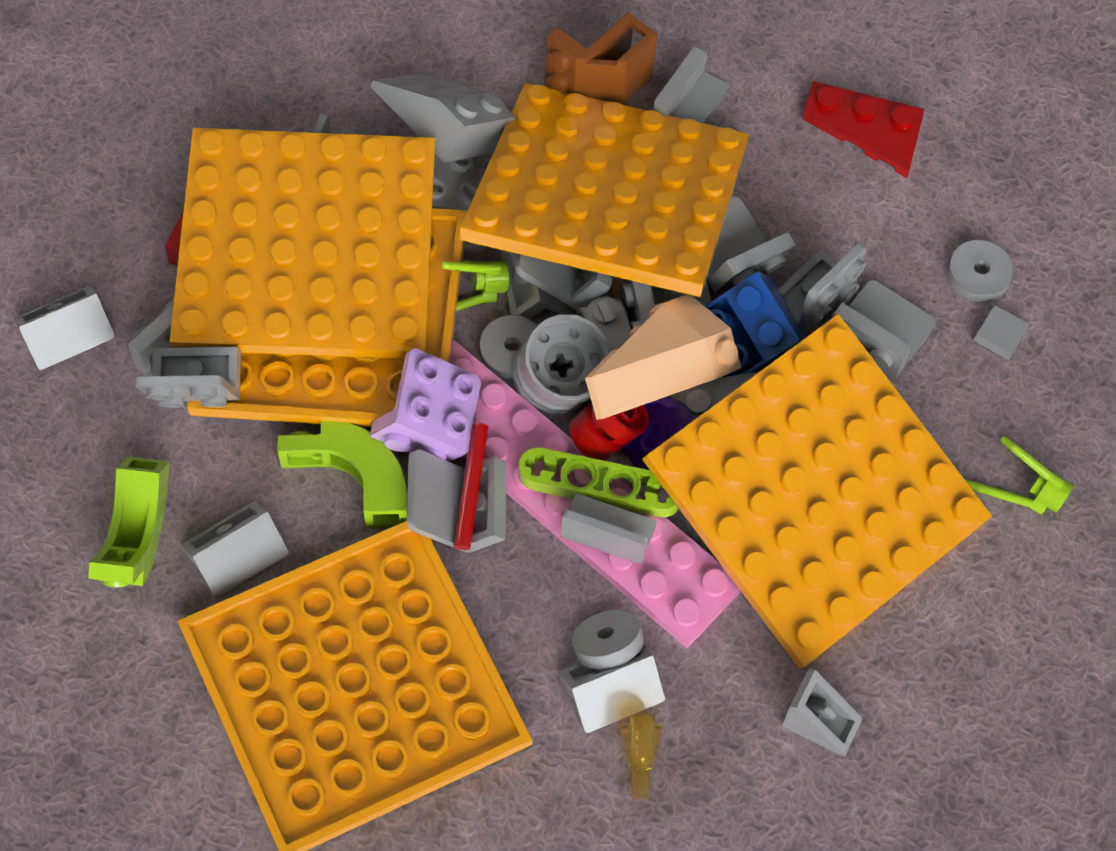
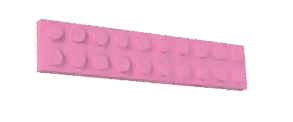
(678, 579)

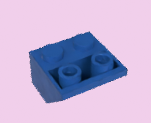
(759, 322)

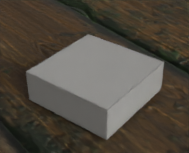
(1001, 332)

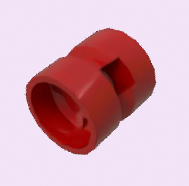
(607, 436)

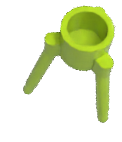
(486, 276)
(1048, 488)

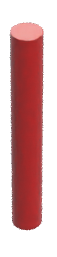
(471, 486)

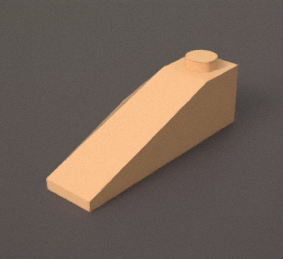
(665, 355)

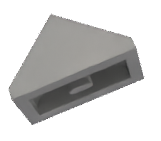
(822, 714)

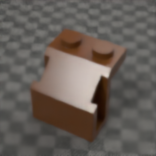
(605, 69)

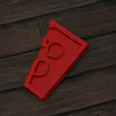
(874, 124)

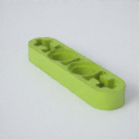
(601, 473)

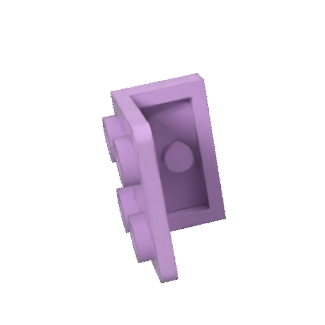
(431, 408)

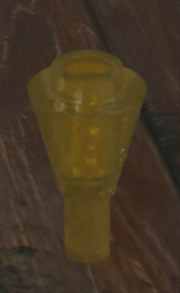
(641, 744)

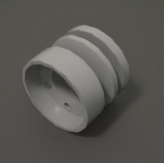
(573, 346)

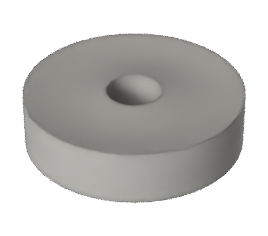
(978, 286)
(495, 338)
(608, 639)

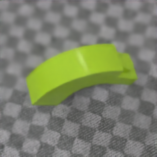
(359, 455)
(134, 525)

